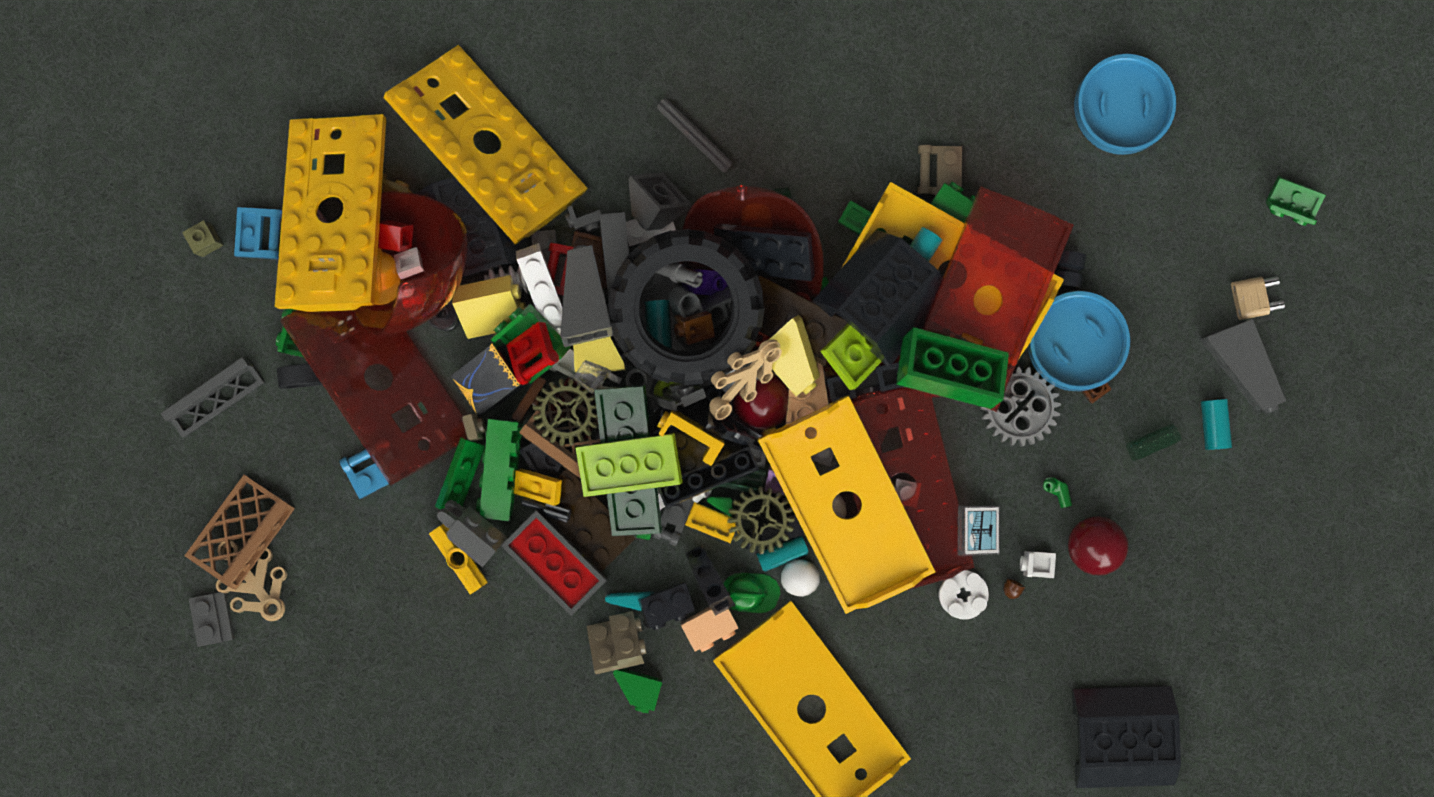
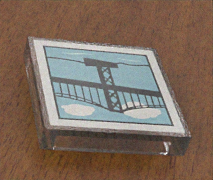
(978, 530)

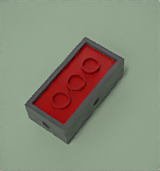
(554, 562)

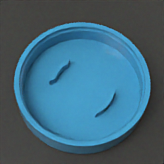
(1125, 104)
(1080, 342)

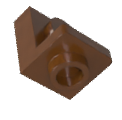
(693, 328)

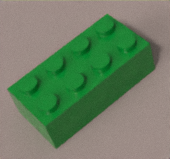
(952, 368)

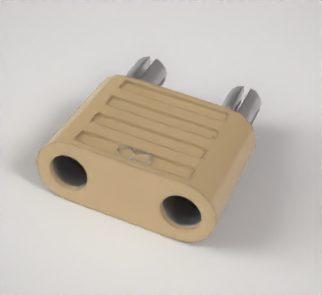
(1252, 298)

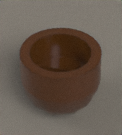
(1013, 588)

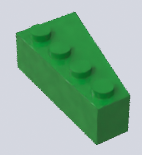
(500, 466)

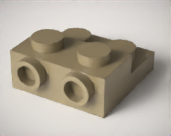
(616, 643)

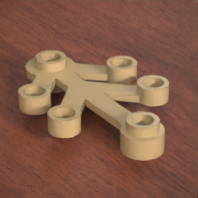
(765, 356)
(255, 586)

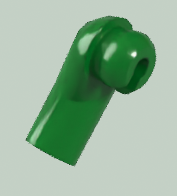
(1059, 489)

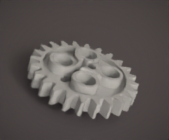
(1036, 421)

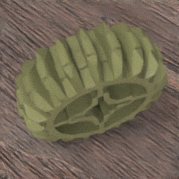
(551, 396)
(772, 523)

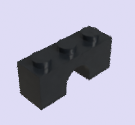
(880, 379)

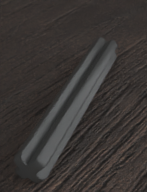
(694, 135)

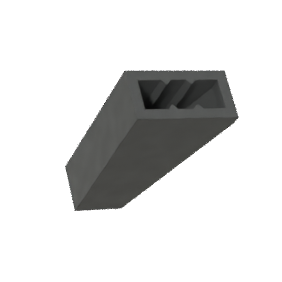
(613, 245)
(584, 304)
(1247, 364)

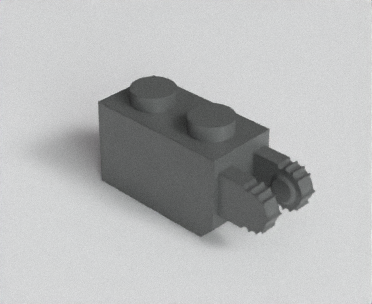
(470, 532)

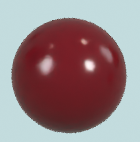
(767, 408)
(1098, 545)

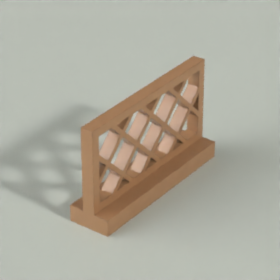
(554, 449)
(252, 548)

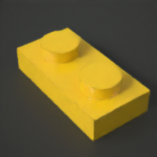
(537, 487)

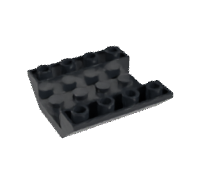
(486, 241)
(882, 293)
(697, 476)
(1126, 736)

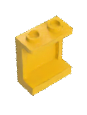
(695, 430)

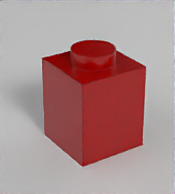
(395, 235)

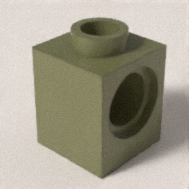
(202, 238)

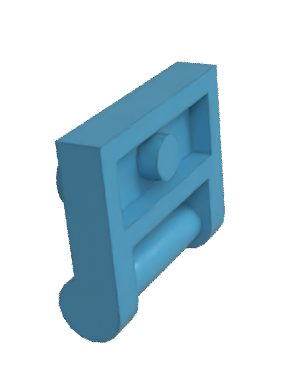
(250, 233)
(366, 480)

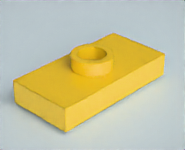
(710, 522)

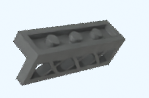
(208, 389)

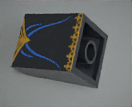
(488, 379)

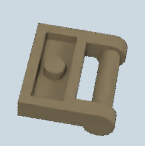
(947, 167)

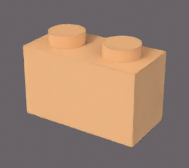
(706, 628)

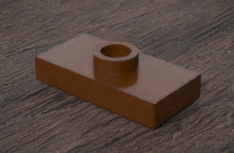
(529, 399)

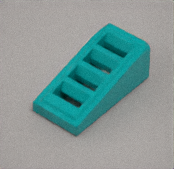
(627, 600)

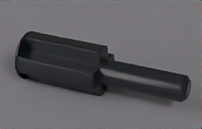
(556, 512)

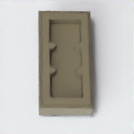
(474, 427)

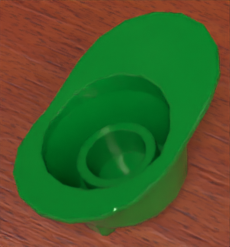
(752, 592)

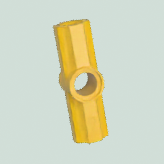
(468, 571)

